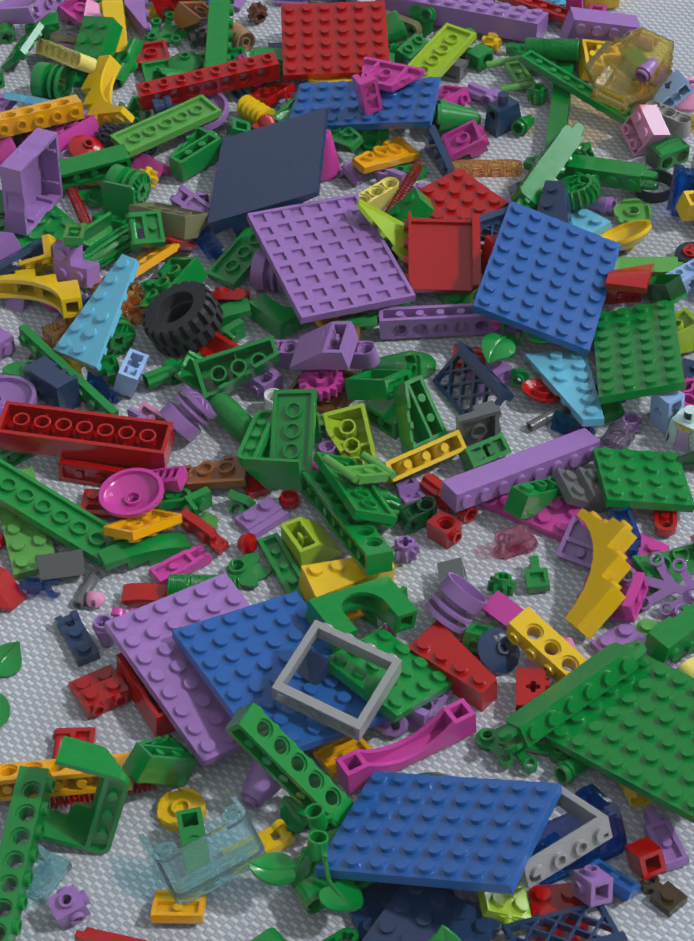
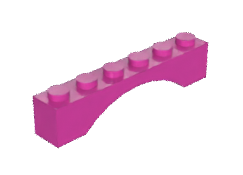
(444, 729)

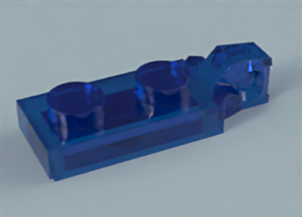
(627, 515)

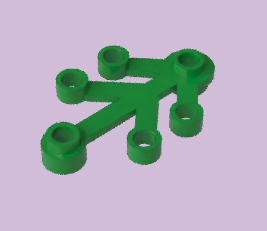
(169, 30)
(488, 741)

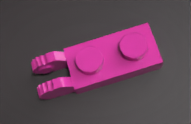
(181, 563)

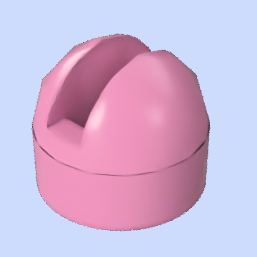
(95, 597)

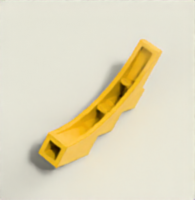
(98, 93)
(25, 284)
(602, 592)

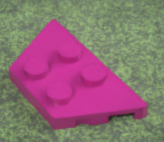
(391, 75)

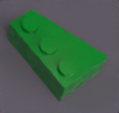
(413, 202)
(416, 414)
(672, 637)

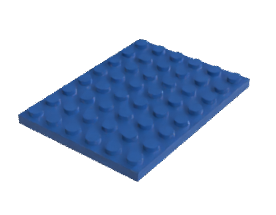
(546, 278)
(246, 652)
(441, 831)

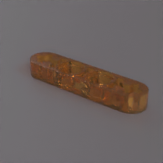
(505, 167)

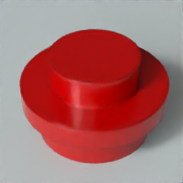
(289, 499)
(247, 543)

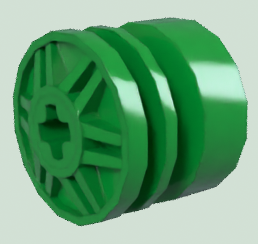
(51, 80)
(132, 177)
(122, 338)

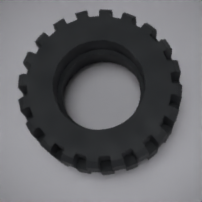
(182, 318)

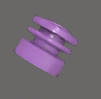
(262, 275)
(188, 413)
(455, 603)

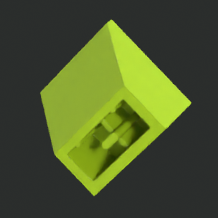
(308, 541)

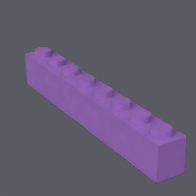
(525, 466)

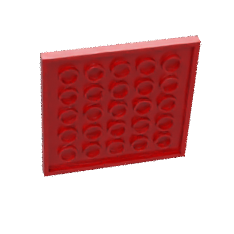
(332, 38)

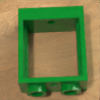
(375, 384)

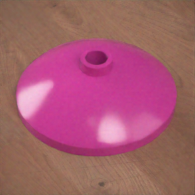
(131, 492)

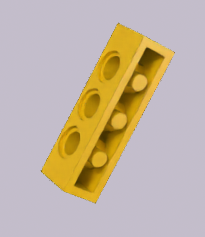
(426, 455)
(547, 639)

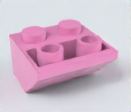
(644, 128)

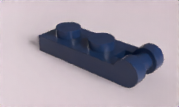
(77, 638)

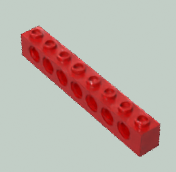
(209, 80)

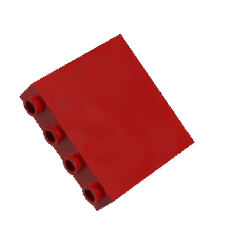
(443, 254)

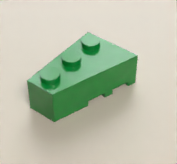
(195, 154)
(160, 762)

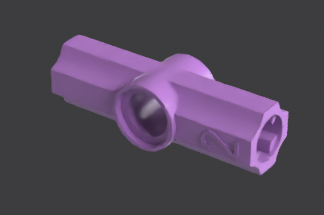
(482, 94)

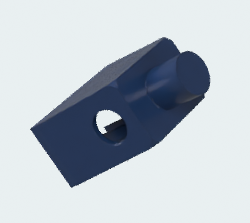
(501, 114)

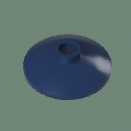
(492, 656)

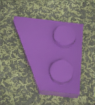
(576, 545)

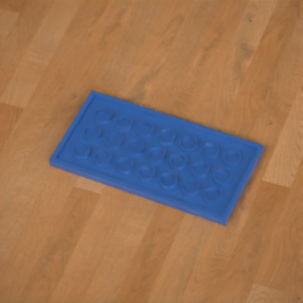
(404, 108)

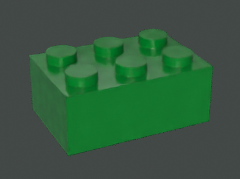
(98, 36)

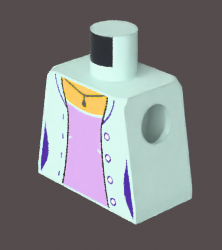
(681, 429)

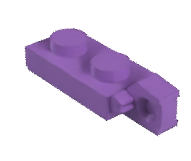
(663, 834)

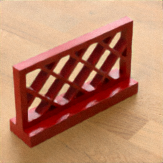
(87, 471)

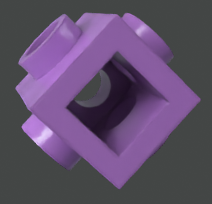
(592, 886)
(69, 905)

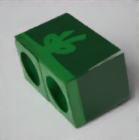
(667, 153)
(666, 288)

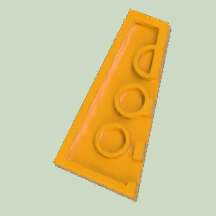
(389, 154)

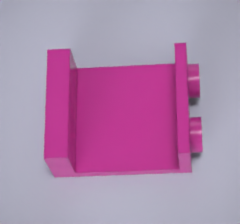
(635, 595)

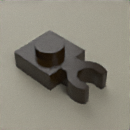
(664, 897)

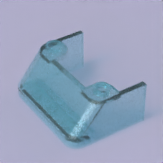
(209, 859)

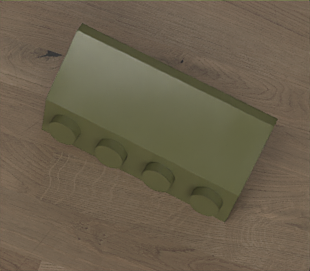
(176, 220)

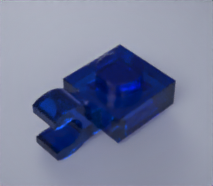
(35, 586)

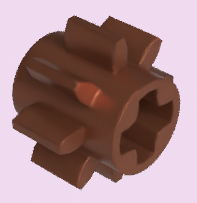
(257, 12)

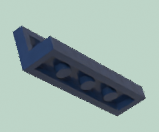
(10, 263)

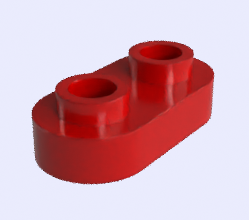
(665, 522)

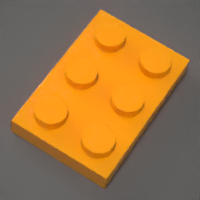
(146, 525)

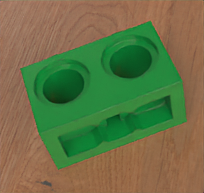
(485, 452)

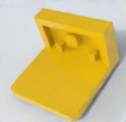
(43, 262)

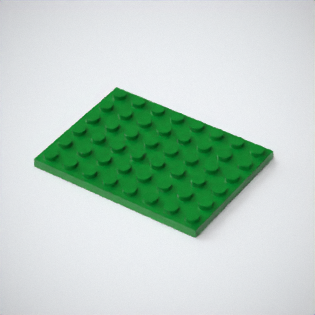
(640, 735)

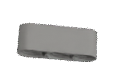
(675, 120)

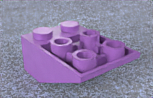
(326, 347)

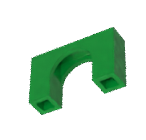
(275, 318)
(378, 596)

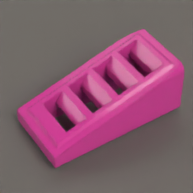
(173, 477)

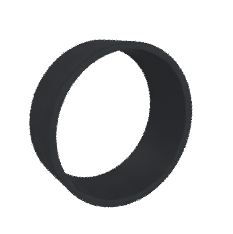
(649, 197)

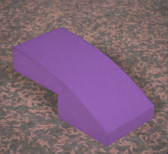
(408, 490)

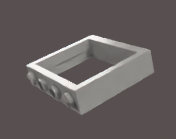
(321, 711)
(574, 845)

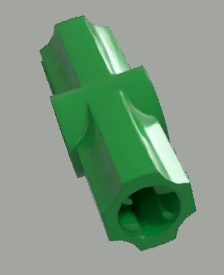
(127, 60)
(163, 374)

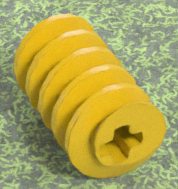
(252, 109)

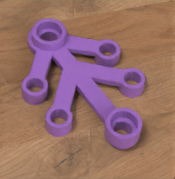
(667, 585)

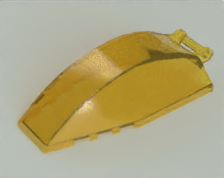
(614, 67)

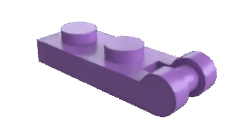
(192, 202)

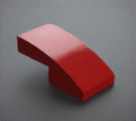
(142, 593)

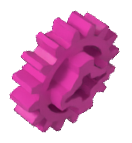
(326, 382)

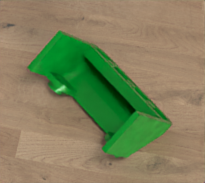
(255, 453)
(87, 825)

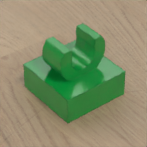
(239, 500)

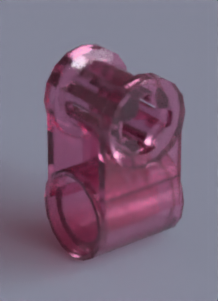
(515, 540)

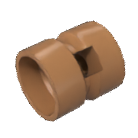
(242, 37)

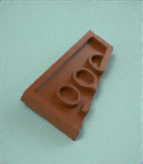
(216, 474)

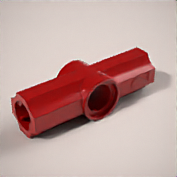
(432, 486)

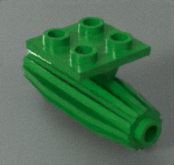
(105, 244)

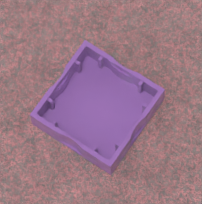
(31, 181)

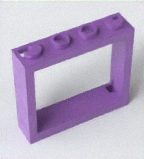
(19, 13)

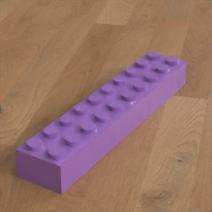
(482, 16)

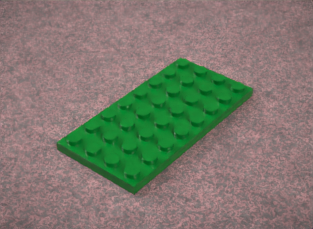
(638, 352)

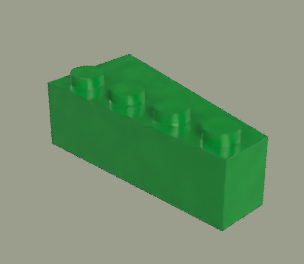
(235, 366)

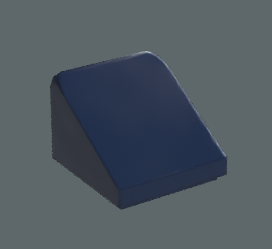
(314, 667)

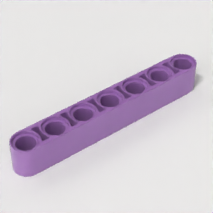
(364, 356)

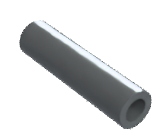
(544, 418)
(88, 585)

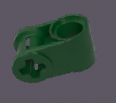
(417, 514)

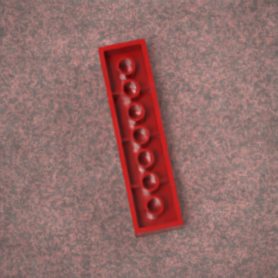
(86, 435)

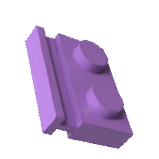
(261, 517)

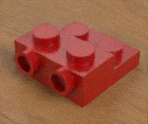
(100, 691)

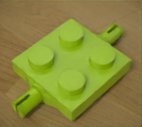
(505, 907)

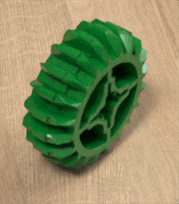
(582, 190)

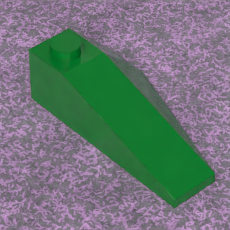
(175, 271)

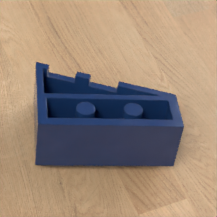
(555, 201)
(53, 384)

